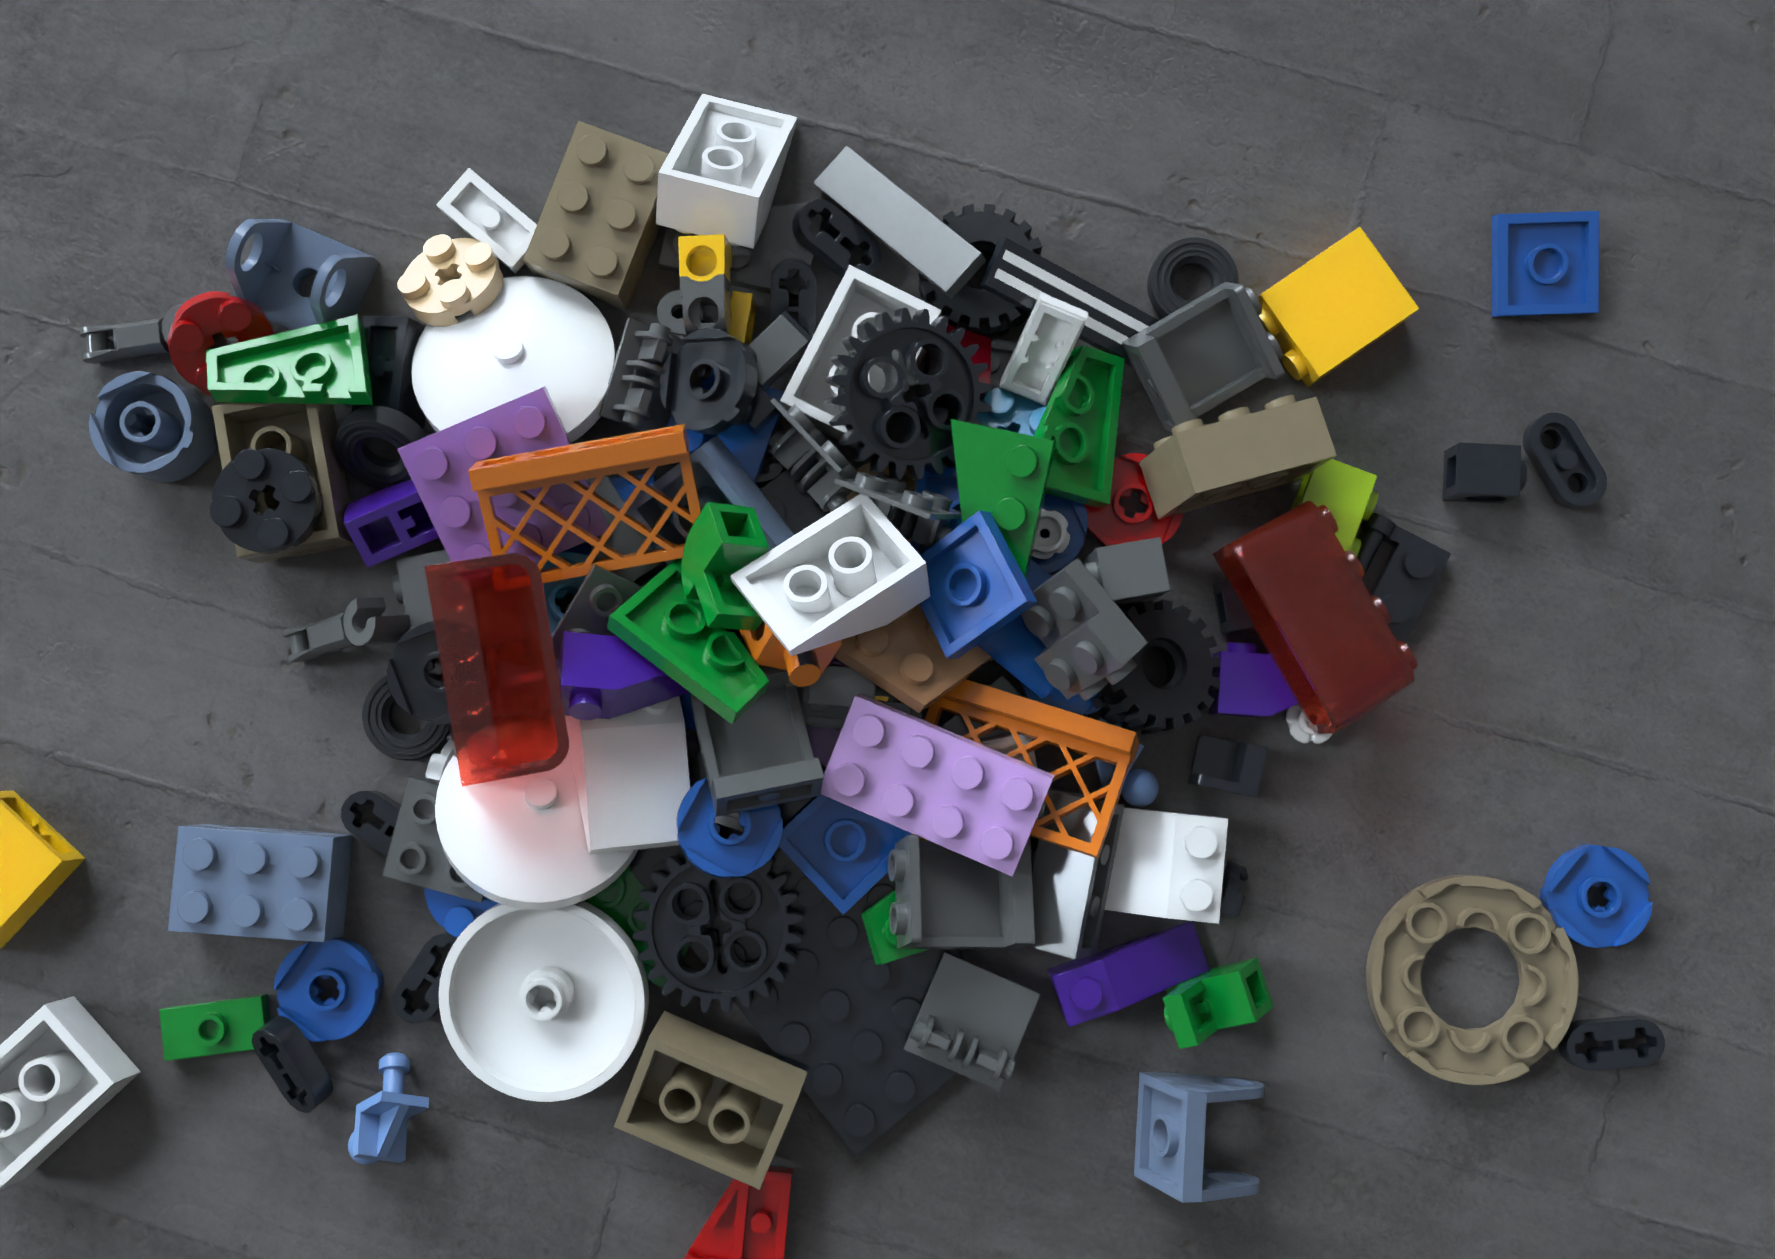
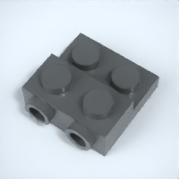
(1083, 633)

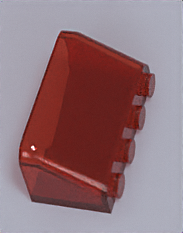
(1317, 617)
(497, 667)

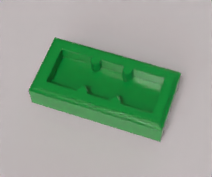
(212, 1026)

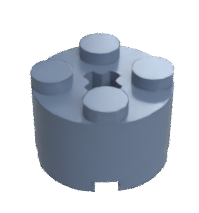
(152, 427)

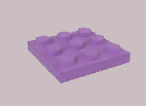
(441, 477)

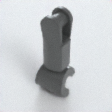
(130, 339)
(357, 626)

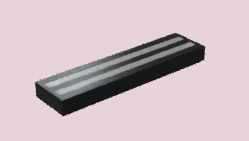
(1022, 275)

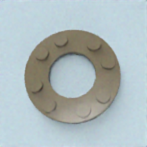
(1543, 998)

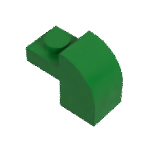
(716, 547)
(1216, 1000)

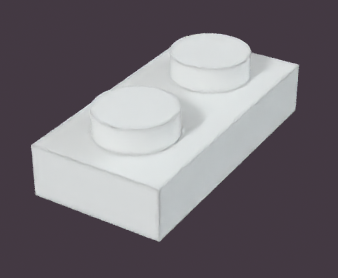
(489, 218)

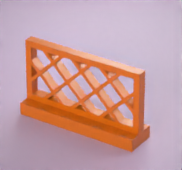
(580, 462)
(1053, 727)

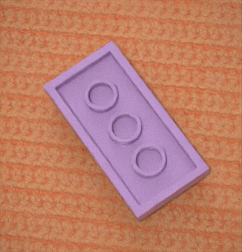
(935, 784)

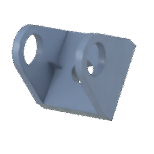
(280, 261)
(1173, 1135)

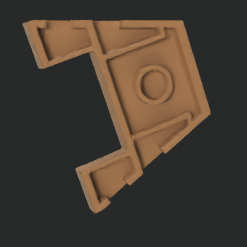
(908, 660)

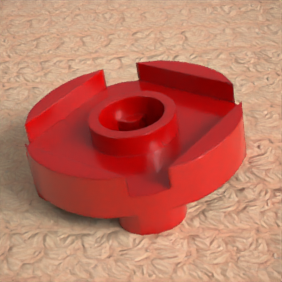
(201, 319)
(1109, 523)

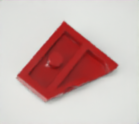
(748, 1221)

